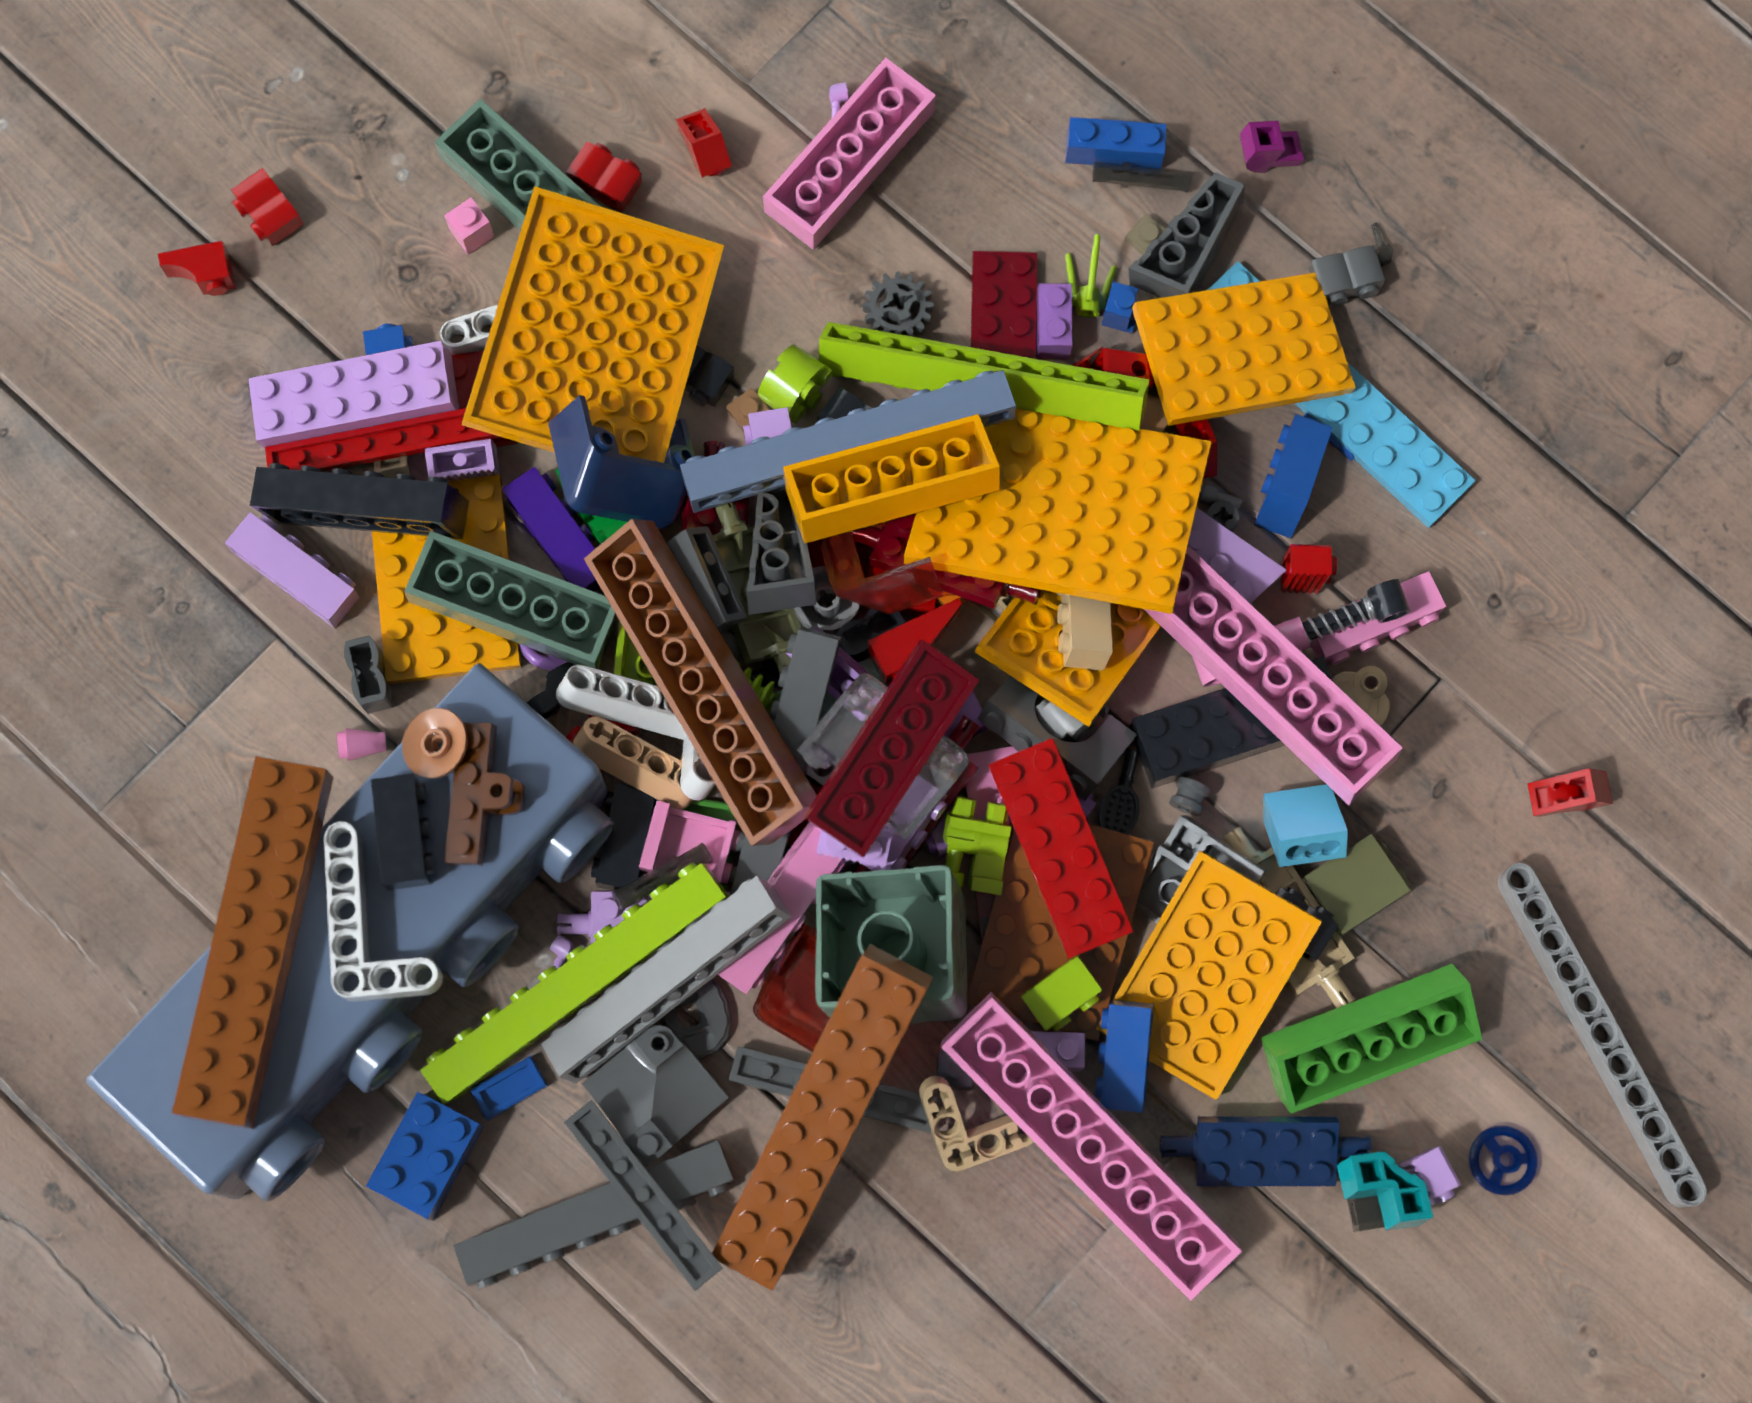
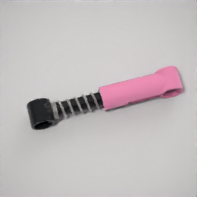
(1384, 603)

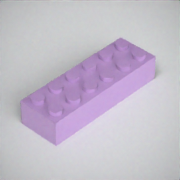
(353, 393)

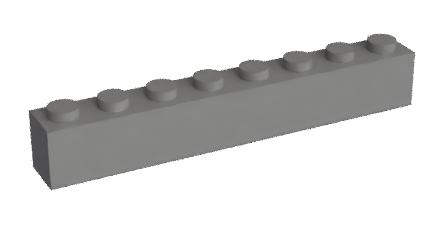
(665, 979)

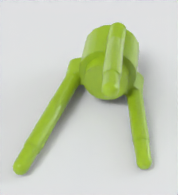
(1088, 300)

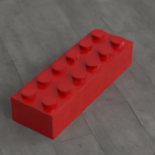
(1060, 848)

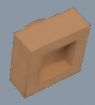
(746, 403)

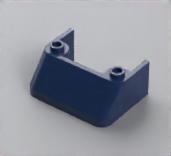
(614, 484)

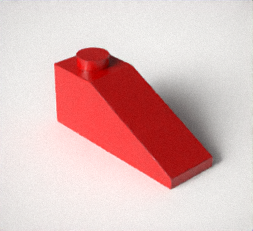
(893, 647)

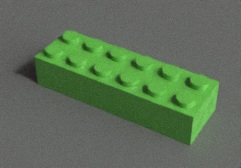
(1372, 1038)

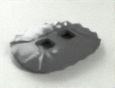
(714, 1024)

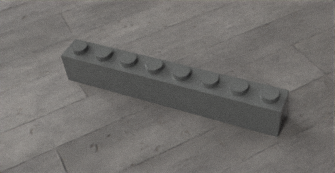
(795, 717)
(585, 1217)

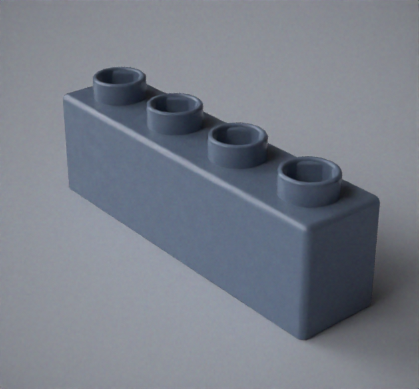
(452, 922)

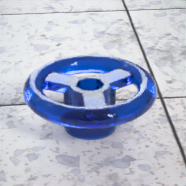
(1516, 1160)

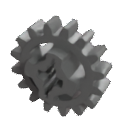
(906, 296)

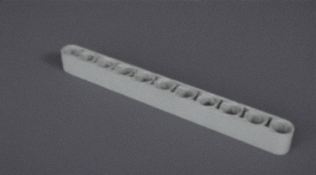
(1615, 1042)

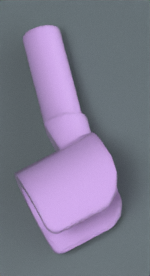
(837, 94)
(561, 946)

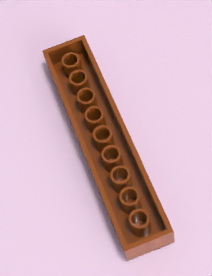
(702, 682)
(253, 943)
(821, 1116)

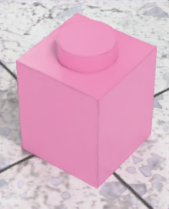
(469, 226)

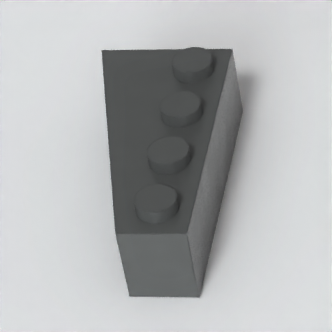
(1188, 246)
(779, 559)

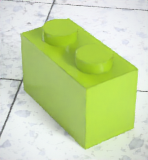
(1061, 994)

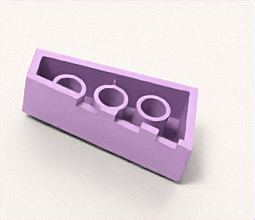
(1232, 557)

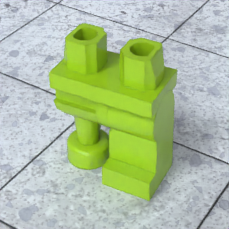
(982, 838)

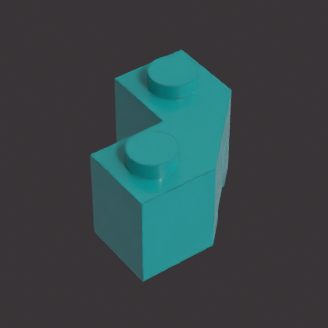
(1400, 1195)

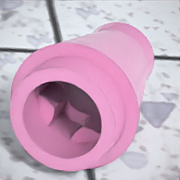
(359, 743)

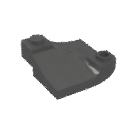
(1175, 858)
(655, 1092)

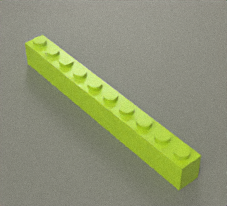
(1033, 382)
(573, 984)

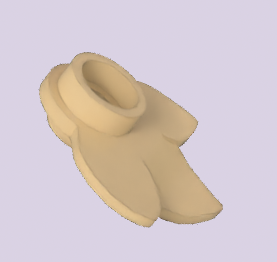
(1371, 701)

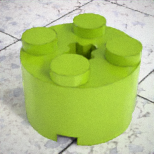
(795, 382)

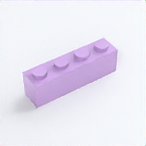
(292, 569)

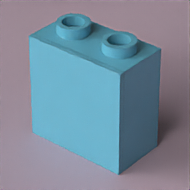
(1304, 825)

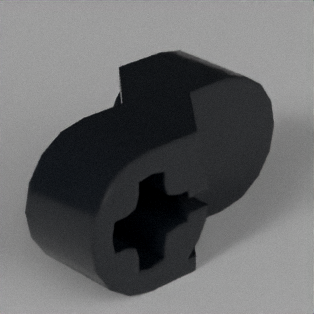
(546, 701)

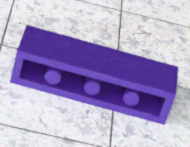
(553, 526)

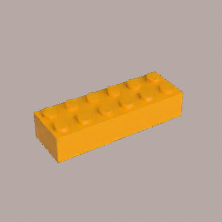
(891, 478)

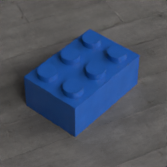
(425, 1156)

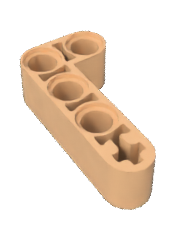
(633, 761)

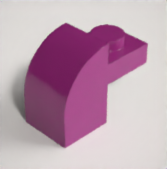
(1269, 147)

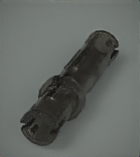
(1140, 176)
(666, 873)

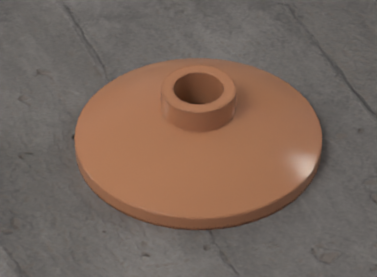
(422, 742)

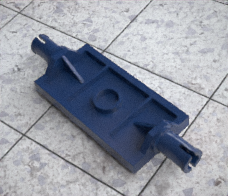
(1265, 1150)

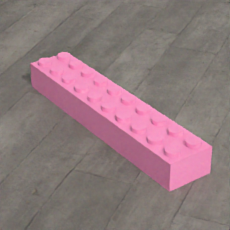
(1277, 682)
(1091, 1146)

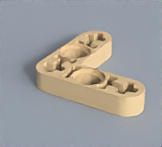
(959, 1137)

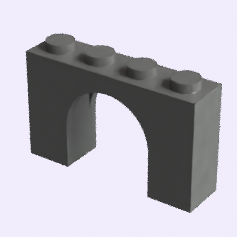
(1014, 719)

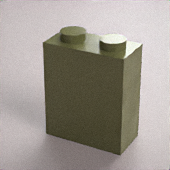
(1358, 884)

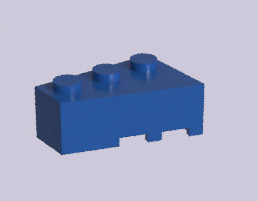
(1293, 475)

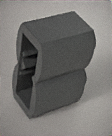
(1349, 274)
(368, 672)

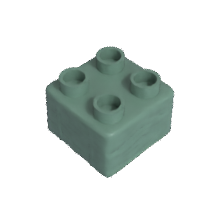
(905, 913)

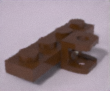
(476, 794)

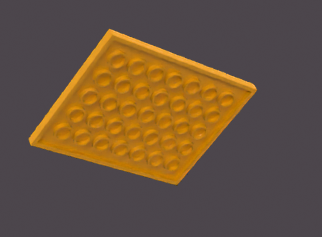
(595, 313)
(1075, 512)

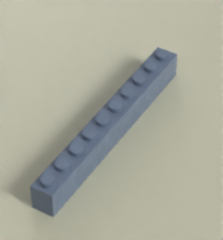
(759, 466)

